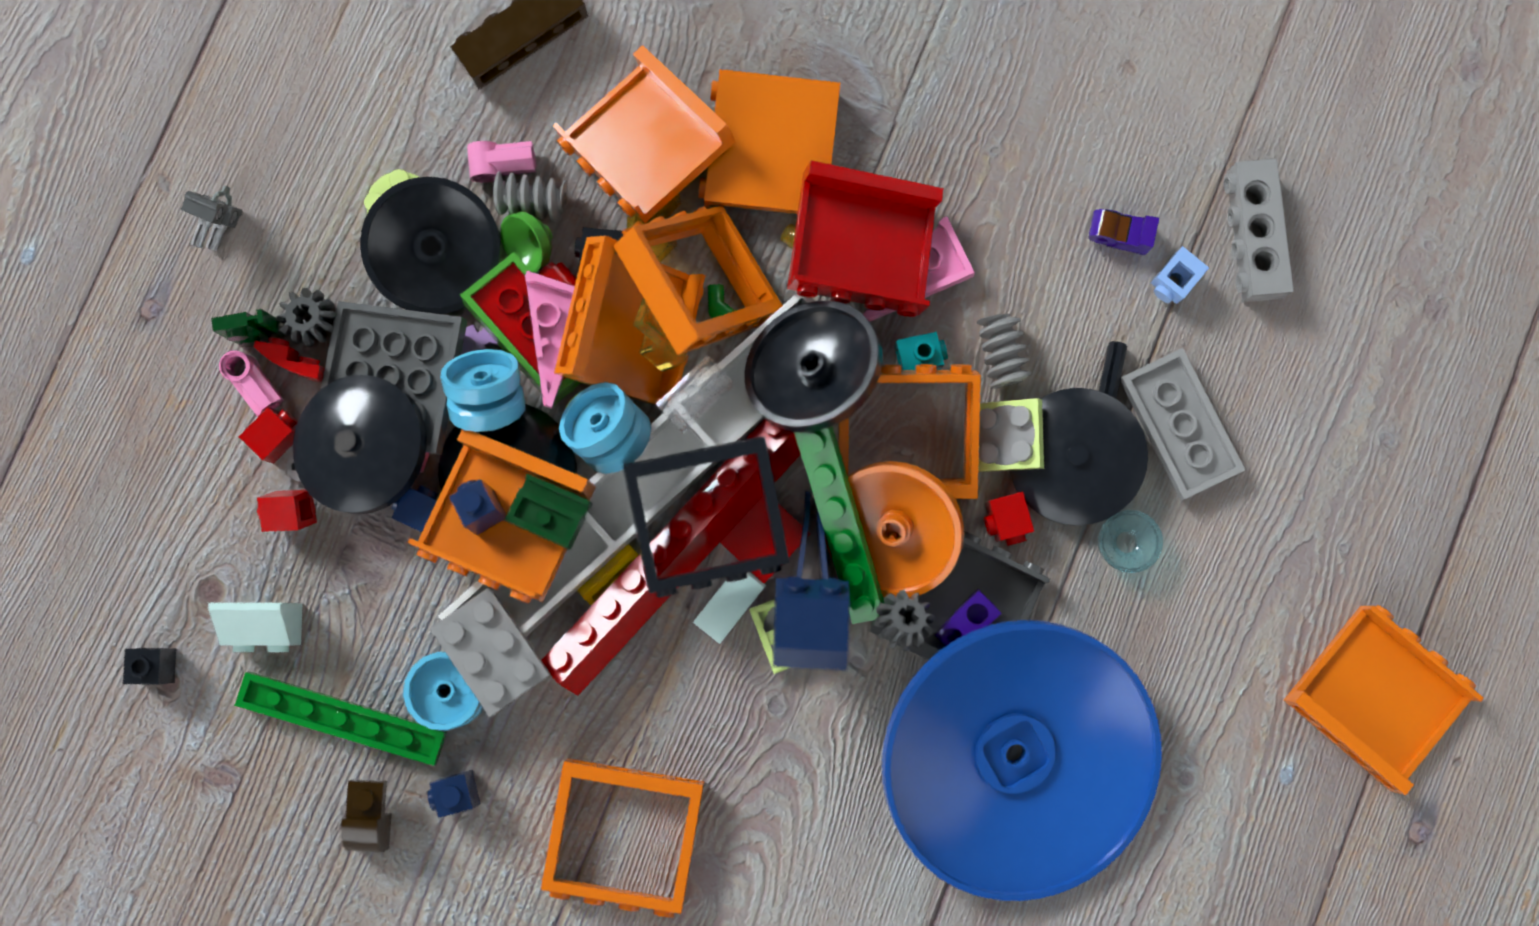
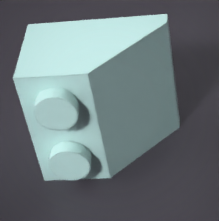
(257, 624)

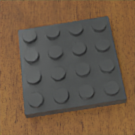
(399, 348)

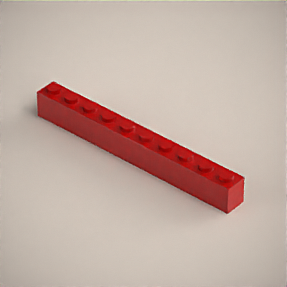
(675, 550)

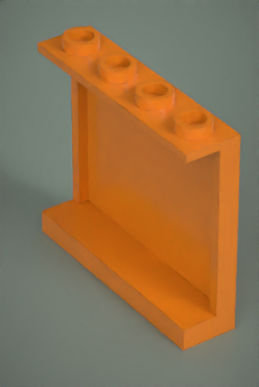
(777, 132)
(646, 138)
(599, 328)
(503, 552)
(1381, 696)

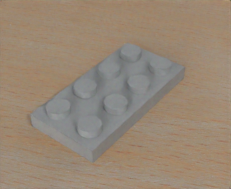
(1182, 424)

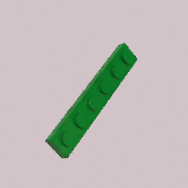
(841, 521)
(340, 718)

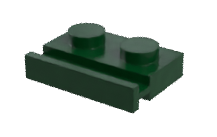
(246, 329)
(548, 511)

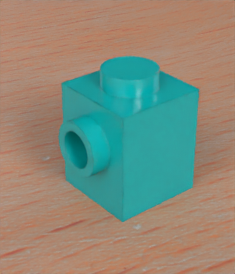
(920, 350)

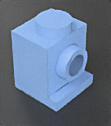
(1186, 269)

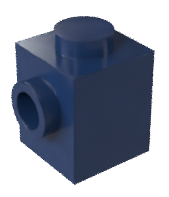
(477, 506)
(415, 507)
(453, 794)

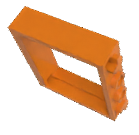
(663, 298)
(927, 373)
(631, 778)

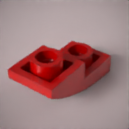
(286, 357)

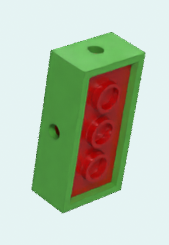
(503, 309)

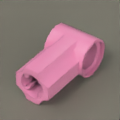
(488, 158)
(252, 383)

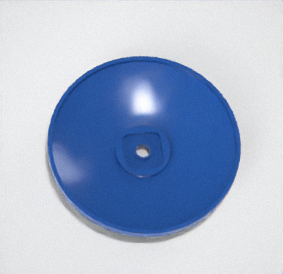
(1059, 807)

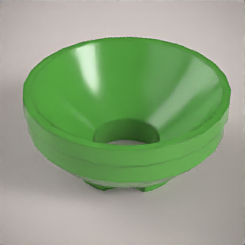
(528, 239)

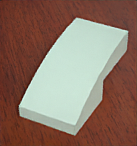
(728, 606)

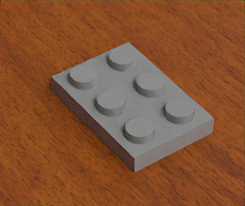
(490, 652)

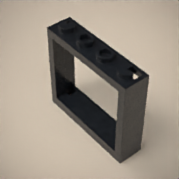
(732, 571)

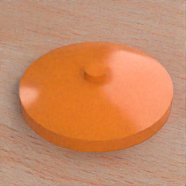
(908, 525)

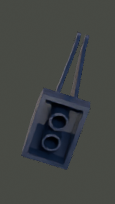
(811, 613)

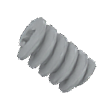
(529, 197)
(1003, 350)

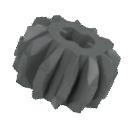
(300, 329)
(891, 620)

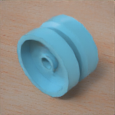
(483, 390)
(605, 428)
(425, 697)

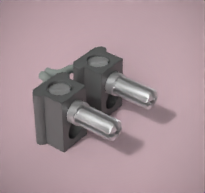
(211, 211)

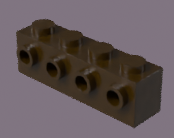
(514, 36)

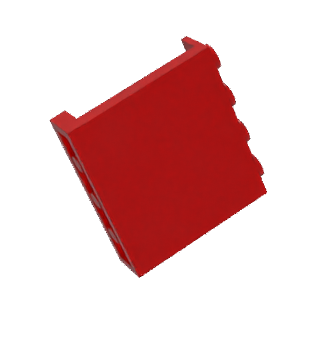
(863, 238)

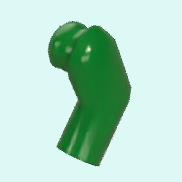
(716, 303)

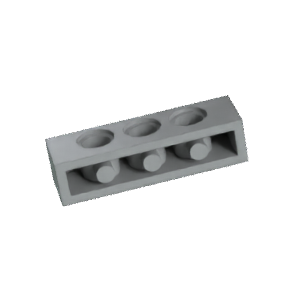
(1262, 180)

